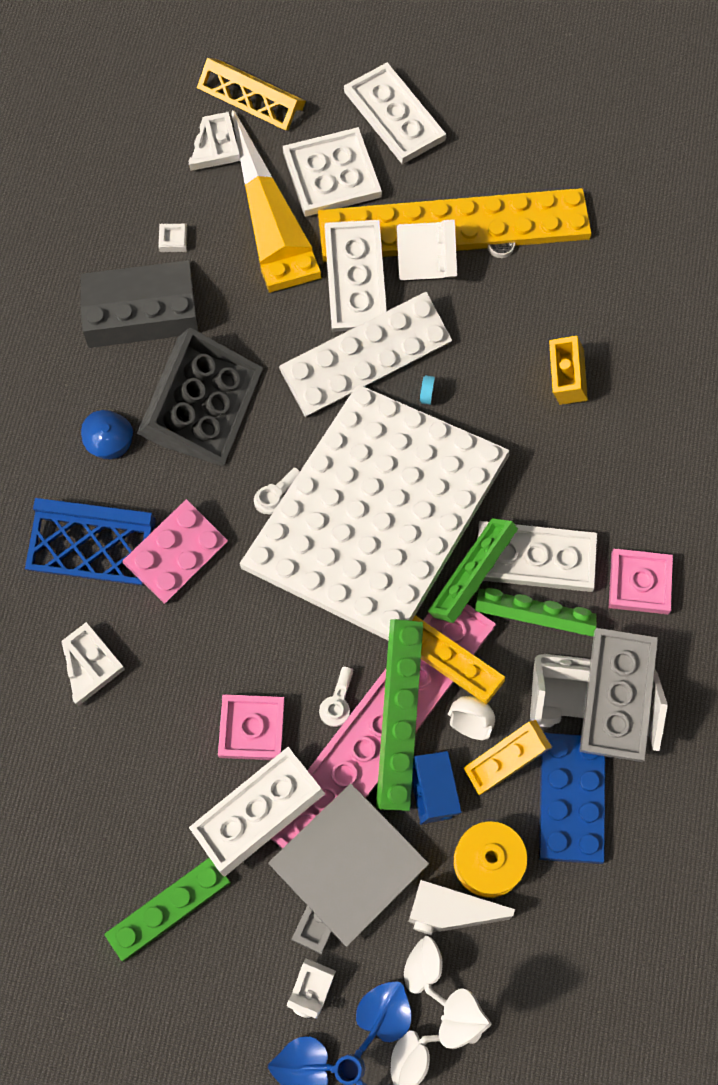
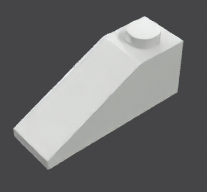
(447, 909)

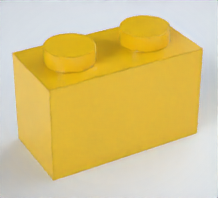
(568, 370)

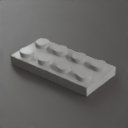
(619, 695)

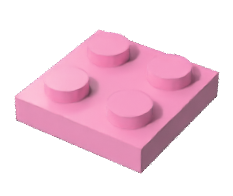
(640, 581)
(251, 727)

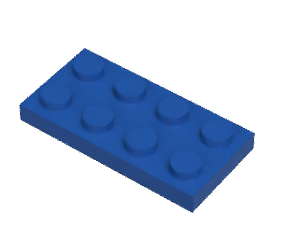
(571, 802)

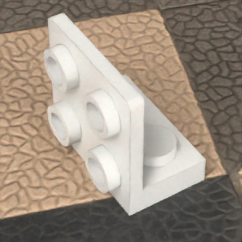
(427, 250)

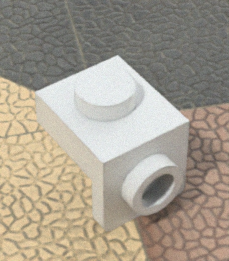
(311, 989)

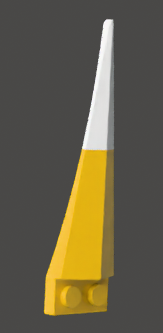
(281, 244)

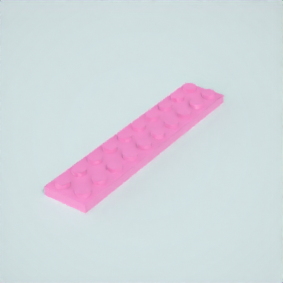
(355, 748)

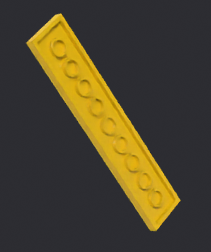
(479, 220)

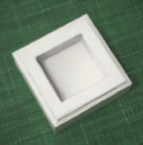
(173, 238)

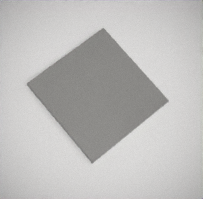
(348, 864)

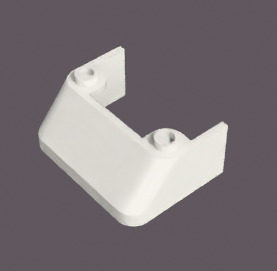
(561, 690)

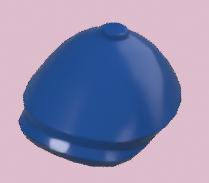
(106, 434)

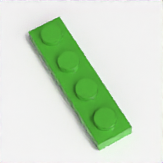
(472, 570)
(541, 613)
(166, 909)

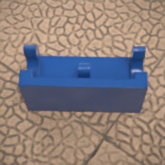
(434, 788)

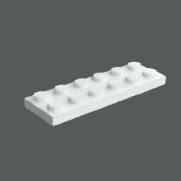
(365, 354)

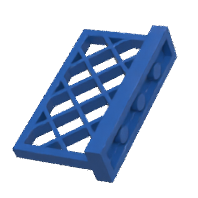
(85, 515)

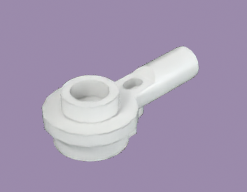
(270, 496)
(335, 709)

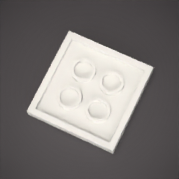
(332, 171)

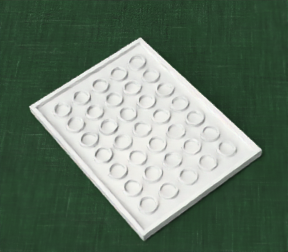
(375, 511)

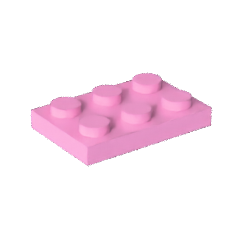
(175, 551)

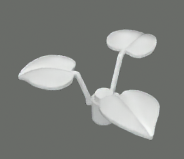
(461, 1020)

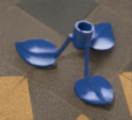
(304, 1060)

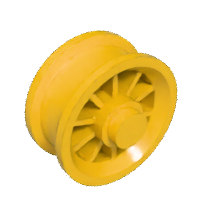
(490, 859)

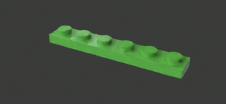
(399, 715)

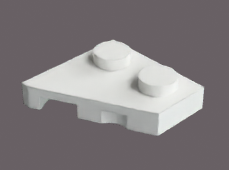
(214, 143)
(88, 663)

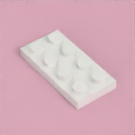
(395, 113)
(354, 273)
(546, 558)
(256, 811)

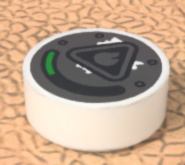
(501, 250)

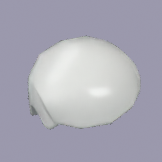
(472, 717)

